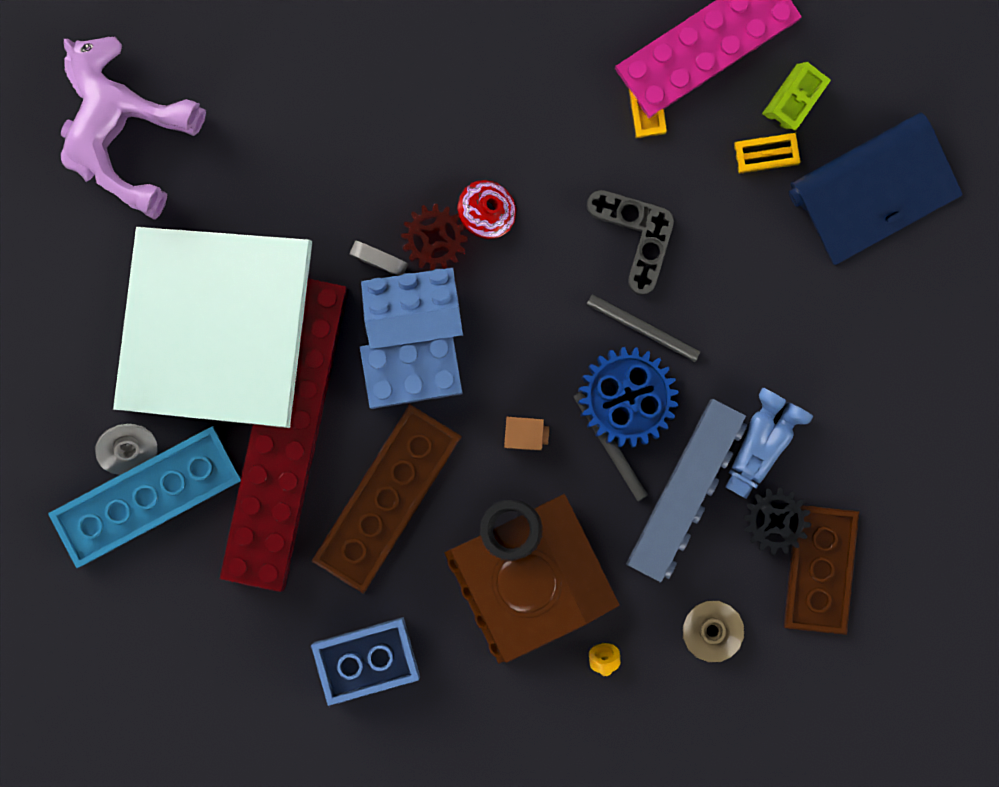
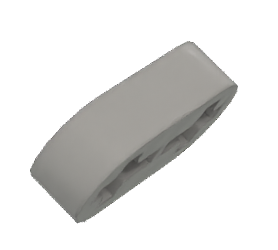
(378, 259)

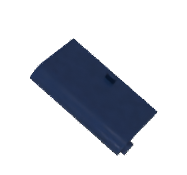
(886, 175)

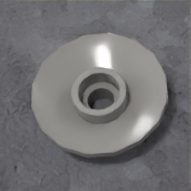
(122, 458)

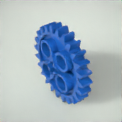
(638, 422)

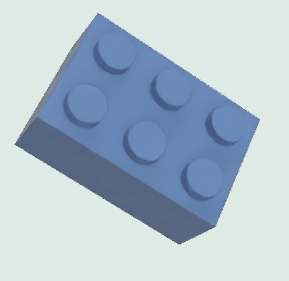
(411, 308)
(411, 372)
(365, 661)

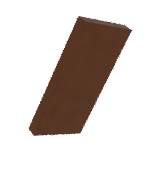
(822, 571)

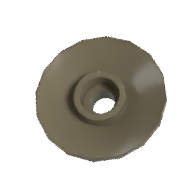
(724, 643)

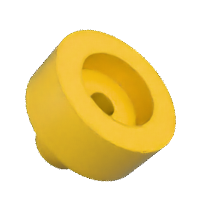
(604, 658)

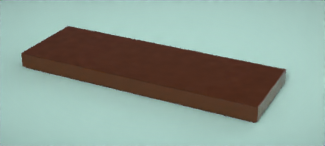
(386, 498)

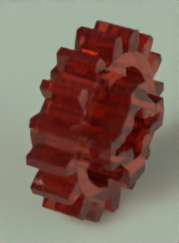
(440, 225)

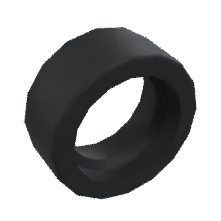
(491, 543)

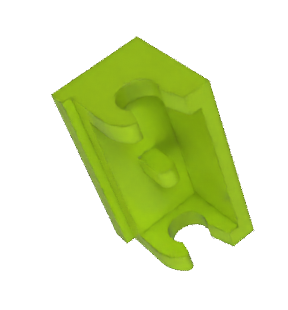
(796, 96)

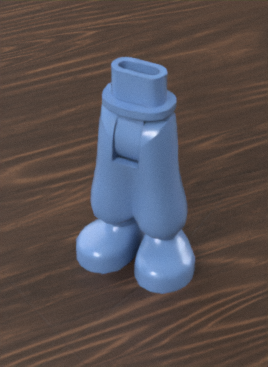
(764, 442)

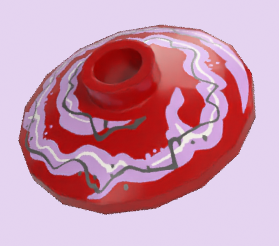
(478, 217)

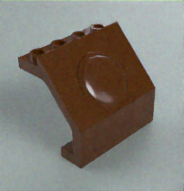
(536, 596)

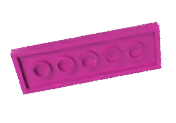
(702, 49)

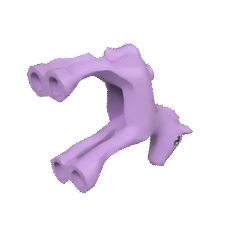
(103, 116)

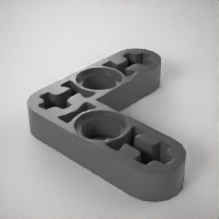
(642, 224)

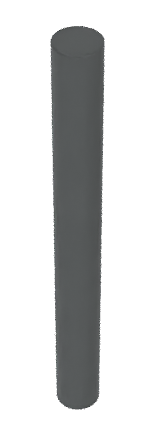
(643, 328)
(617, 457)

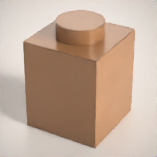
(526, 433)

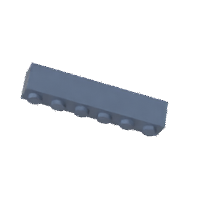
(686, 491)

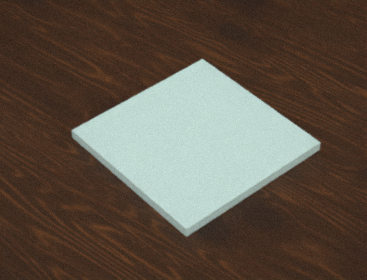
(213, 326)

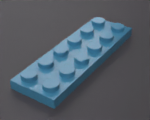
(145, 497)

